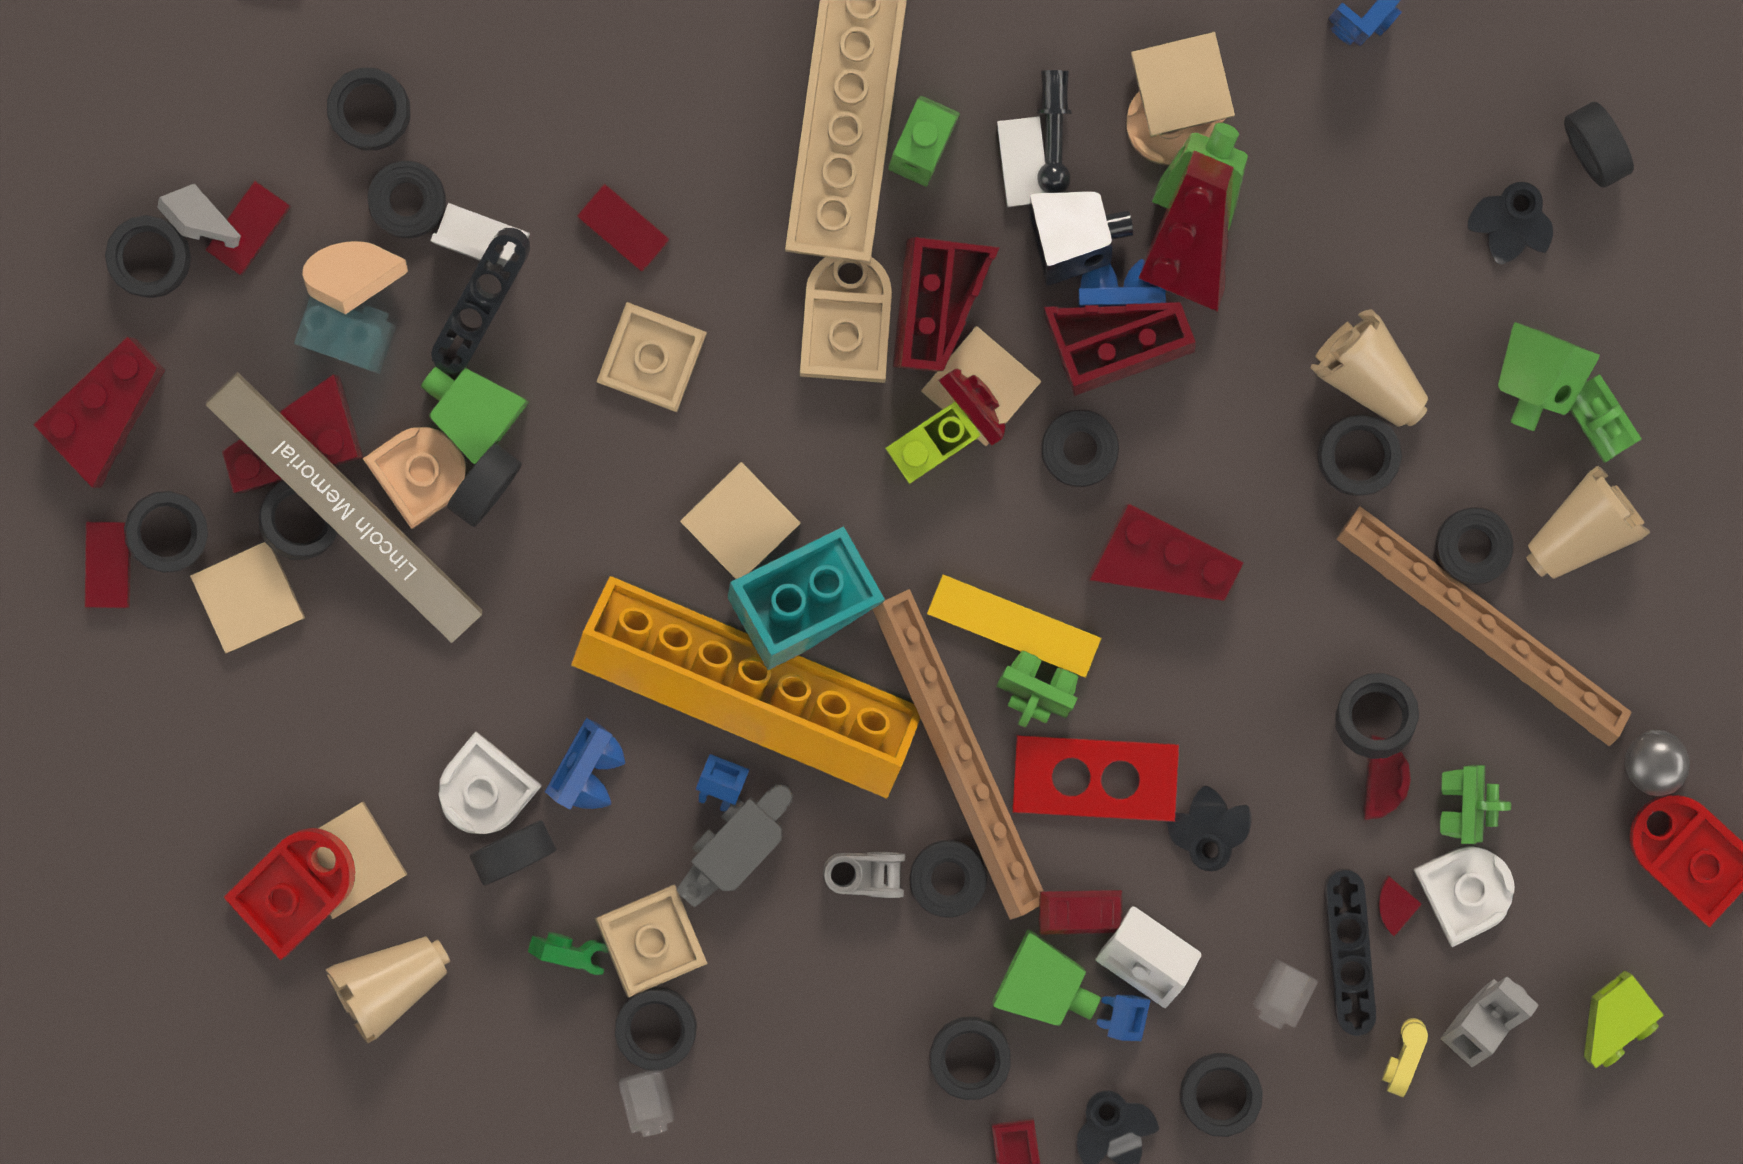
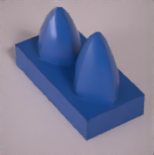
(1102, 288)
(573, 780)

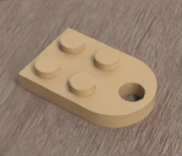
(846, 323)

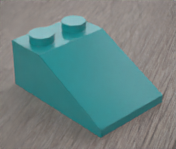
(804, 597)

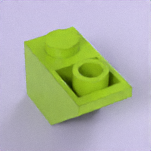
(932, 442)
(1616, 1018)

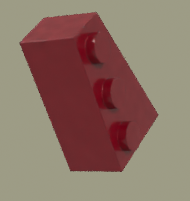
(1193, 234)
(936, 298)
(1117, 341)
(101, 409)
(320, 417)
(1163, 558)

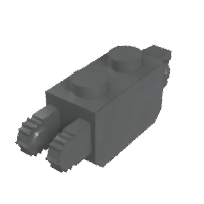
(738, 847)

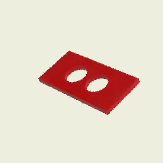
(1151, 801)

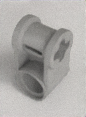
(868, 874)

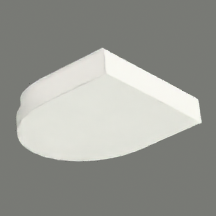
(484, 788)
(1467, 891)

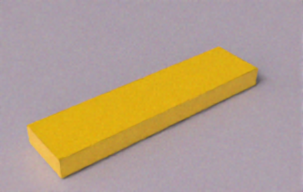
(1014, 625)

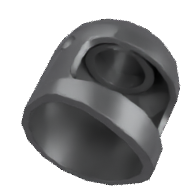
(1657, 762)

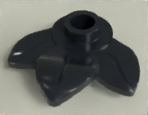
(1509, 228)
(1210, 822)
(1117, 1135)

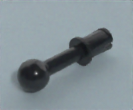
(1054, 175)

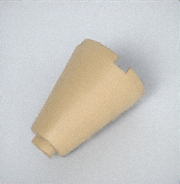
(1372, 370)
(1586, 527)
(387, 983)

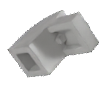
(1488, 1019)

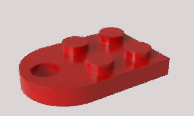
(1693, 859)
(292, 891)

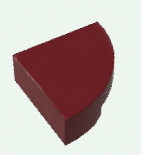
(1395, 905)

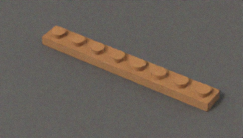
(1484, 626)
(959, 753)

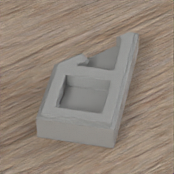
(196, 216)

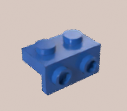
(1352, 28)

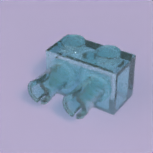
(350, 337)

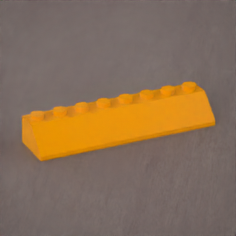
(723, 681)

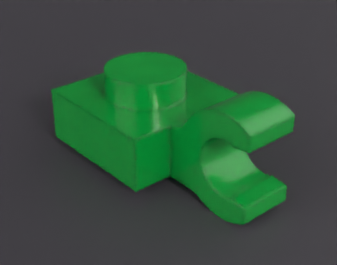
(559, 950)

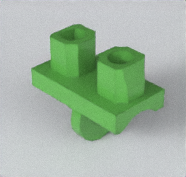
(1603, 419)
(1035, 694)
(1470, 822)

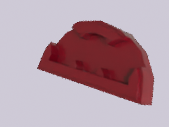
(976, 402)
(1385, 784)

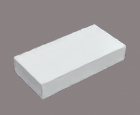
(1021, 158)

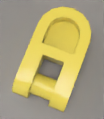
(1401, 1070)

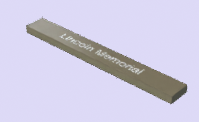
(344, 507)

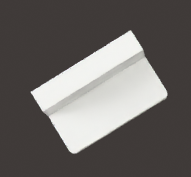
(470, 233)
(1149, 957)

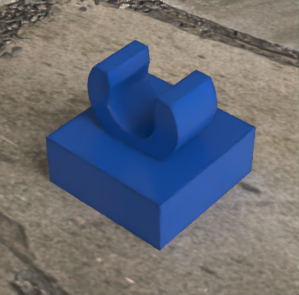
(721, 780)
(1127, 1017)

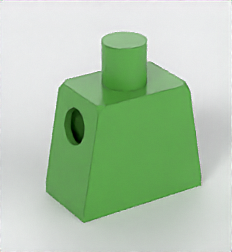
(923, 140)
(1218, 146)
(1543, 373)
(472, 410)
(1044, 984)

